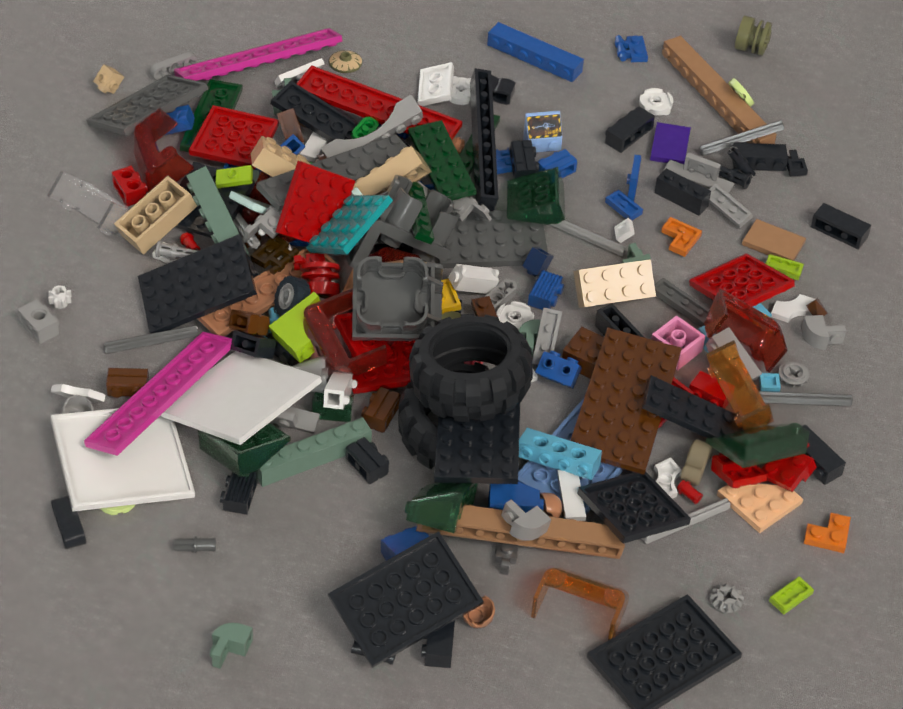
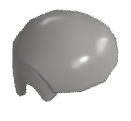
(76, 404)

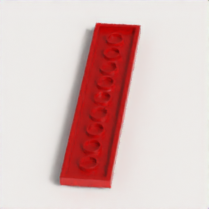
(364, 99)

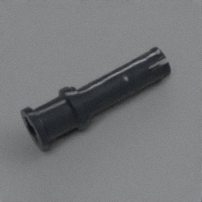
(733, 176)

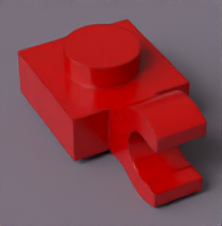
(298, 259)

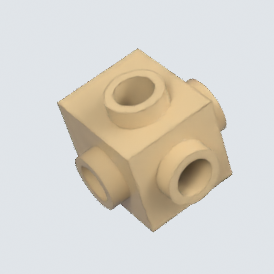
(108, 79)

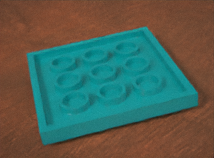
(349, 224)

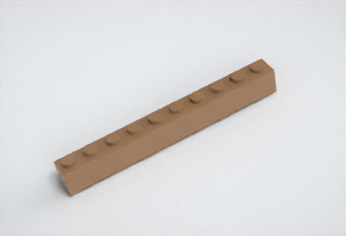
(714, 88)
(562, 534)

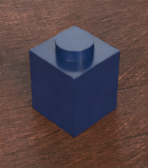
(537, 261)

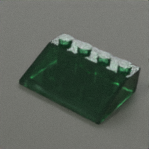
(537, 197)
(762, 443)
(250, 454)

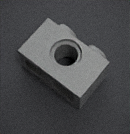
(38, 321)

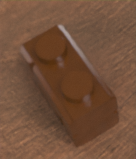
(249, 322)
(125, 381)
(381, 409)

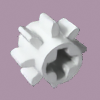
(59, 297)

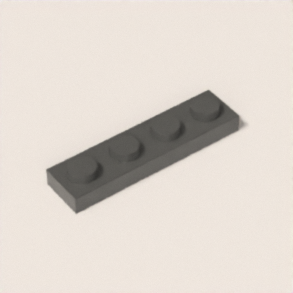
(681, 301)

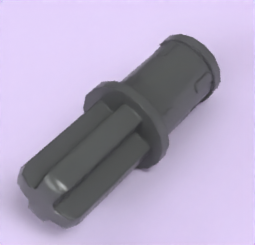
(195, 544)

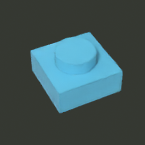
(769, 382)

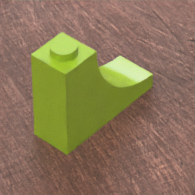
(292, 330)

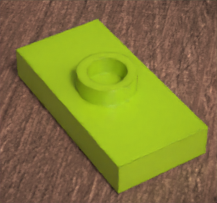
(234, 176)
(787, 267)
(791, 595)

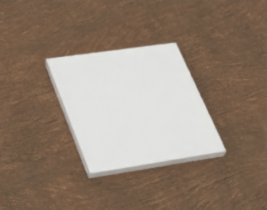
(240, 396)
(144, 472)

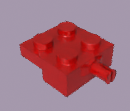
(790, 471)
(734, 474)

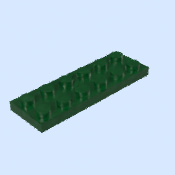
(218, 94)
(443, 160)

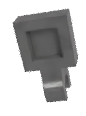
(506, 554)

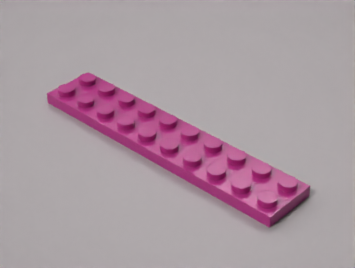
(258, 55)
(158, 394)

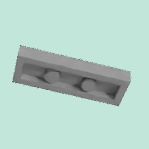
(729, 206)
(547, 333)

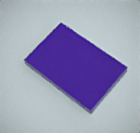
(670, 143)

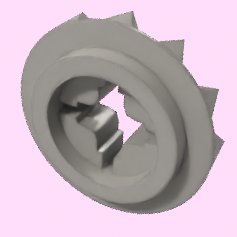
(796, 369)
(730, 605)

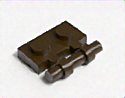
(270, 251)

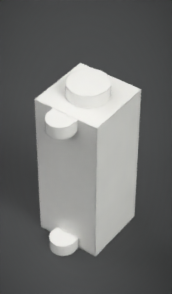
(473, 278)
(338, 390)

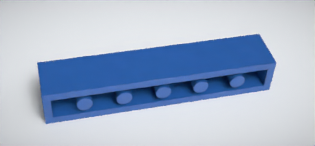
(535, 52)

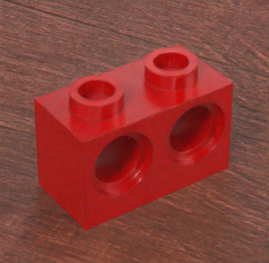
(129, 185)

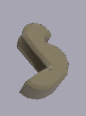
(696, 462)

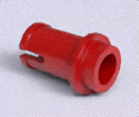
(188, 240)
(689, 491)

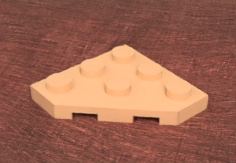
(760, 503)

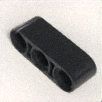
(68, 523)

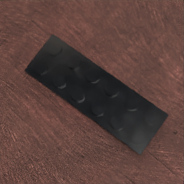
(314, 112)
(687, 409)

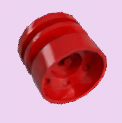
(320, 277)

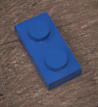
(624, 205)

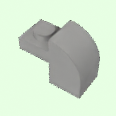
(819, 335)
(525, 525)

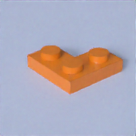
(684, 236)
(832, 537)

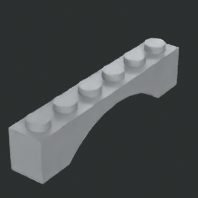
(404, 114)

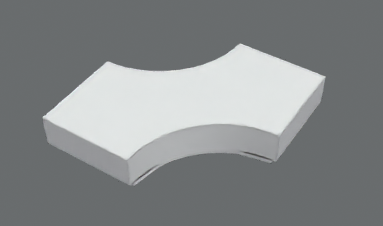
(787, 310)
(68, 391)
(667, 473)

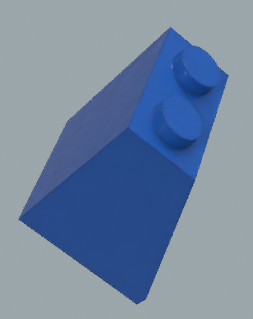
(522, 494)
(401, 541)

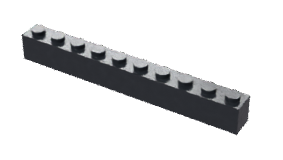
(483, 139)

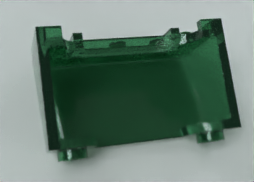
(441, 505)

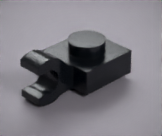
(795, 165)

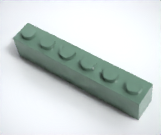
(211, 205)
(312, 451)

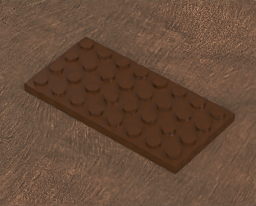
(613, 403)

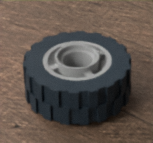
(290, 293)

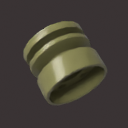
(753, 35)

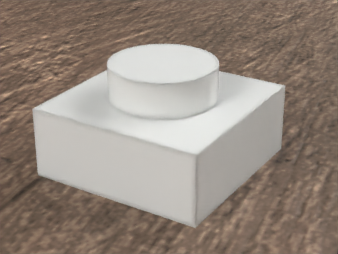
(624, 230)

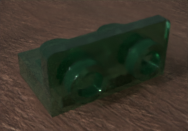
(331, 413)

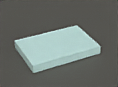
(249, 202)

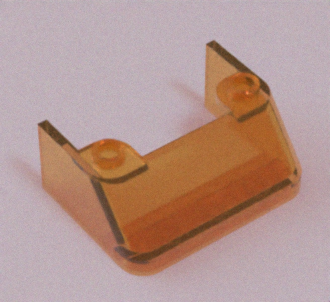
(738, 387)
(586, 588)

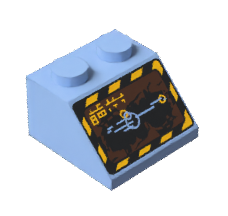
(544, 130)

